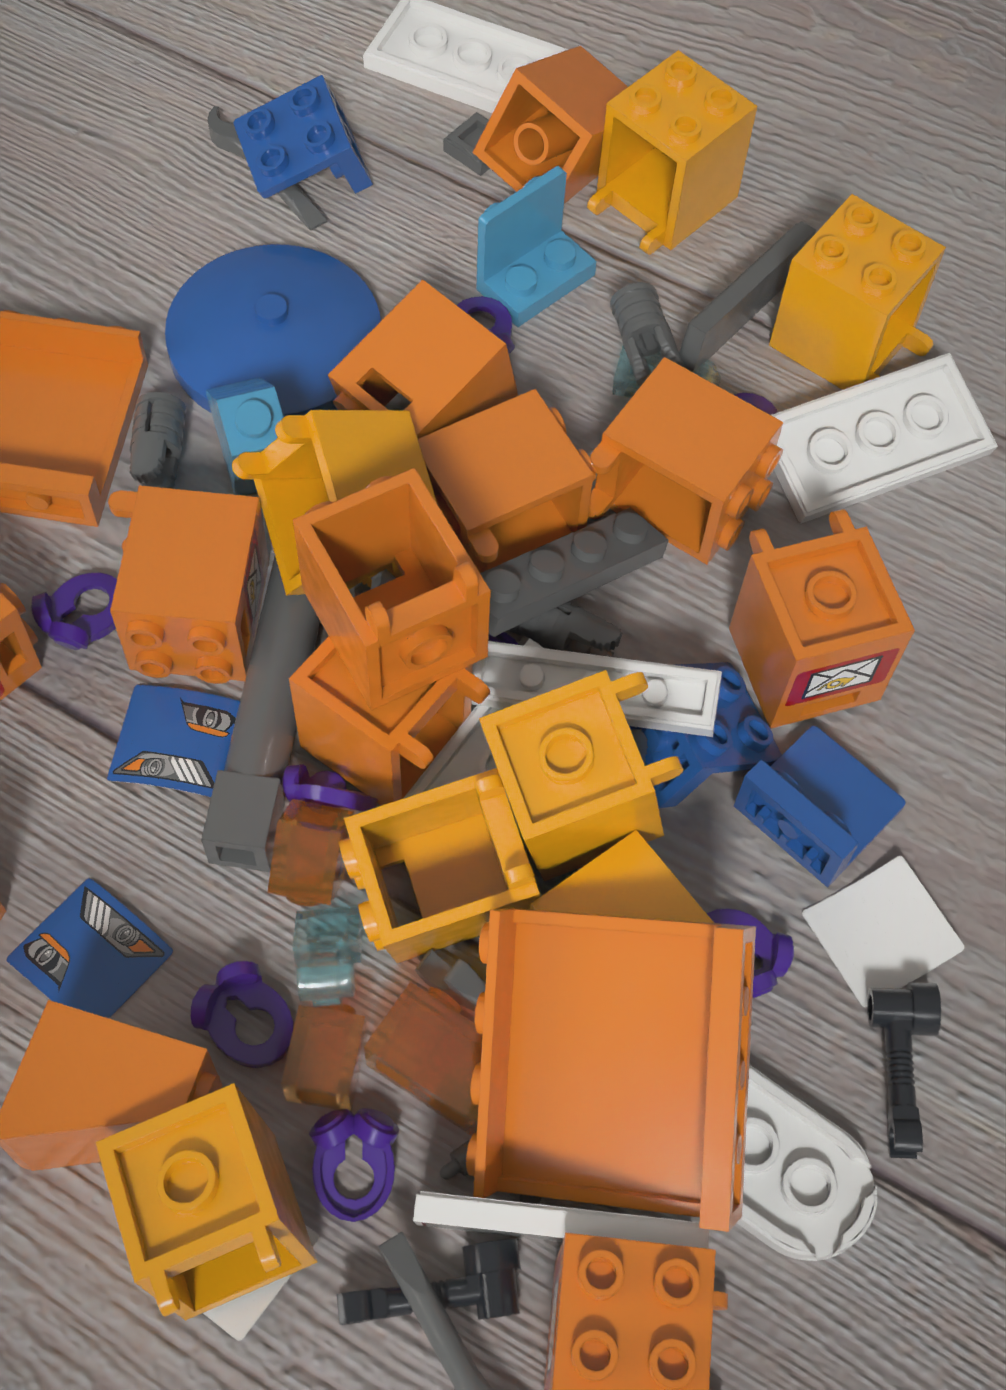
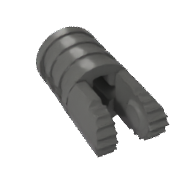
(642, 327)
(157, 439)
(572, 630)

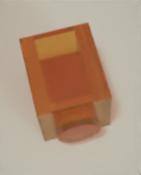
(307, 853)
(325, 1056)

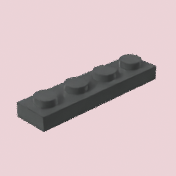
(570, 568)

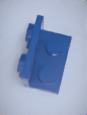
(299, 138)
(737, 743)
(818, 804)

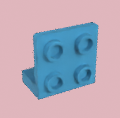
(525, 253)

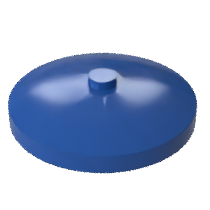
(271, 317)

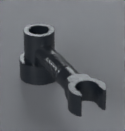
(903, 1015)
(487, 1284)

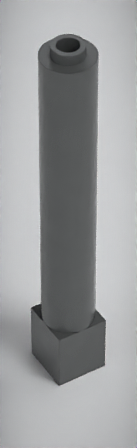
(250, 789)

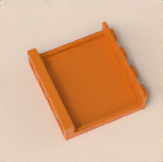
(64, 413)
(614, 1062)

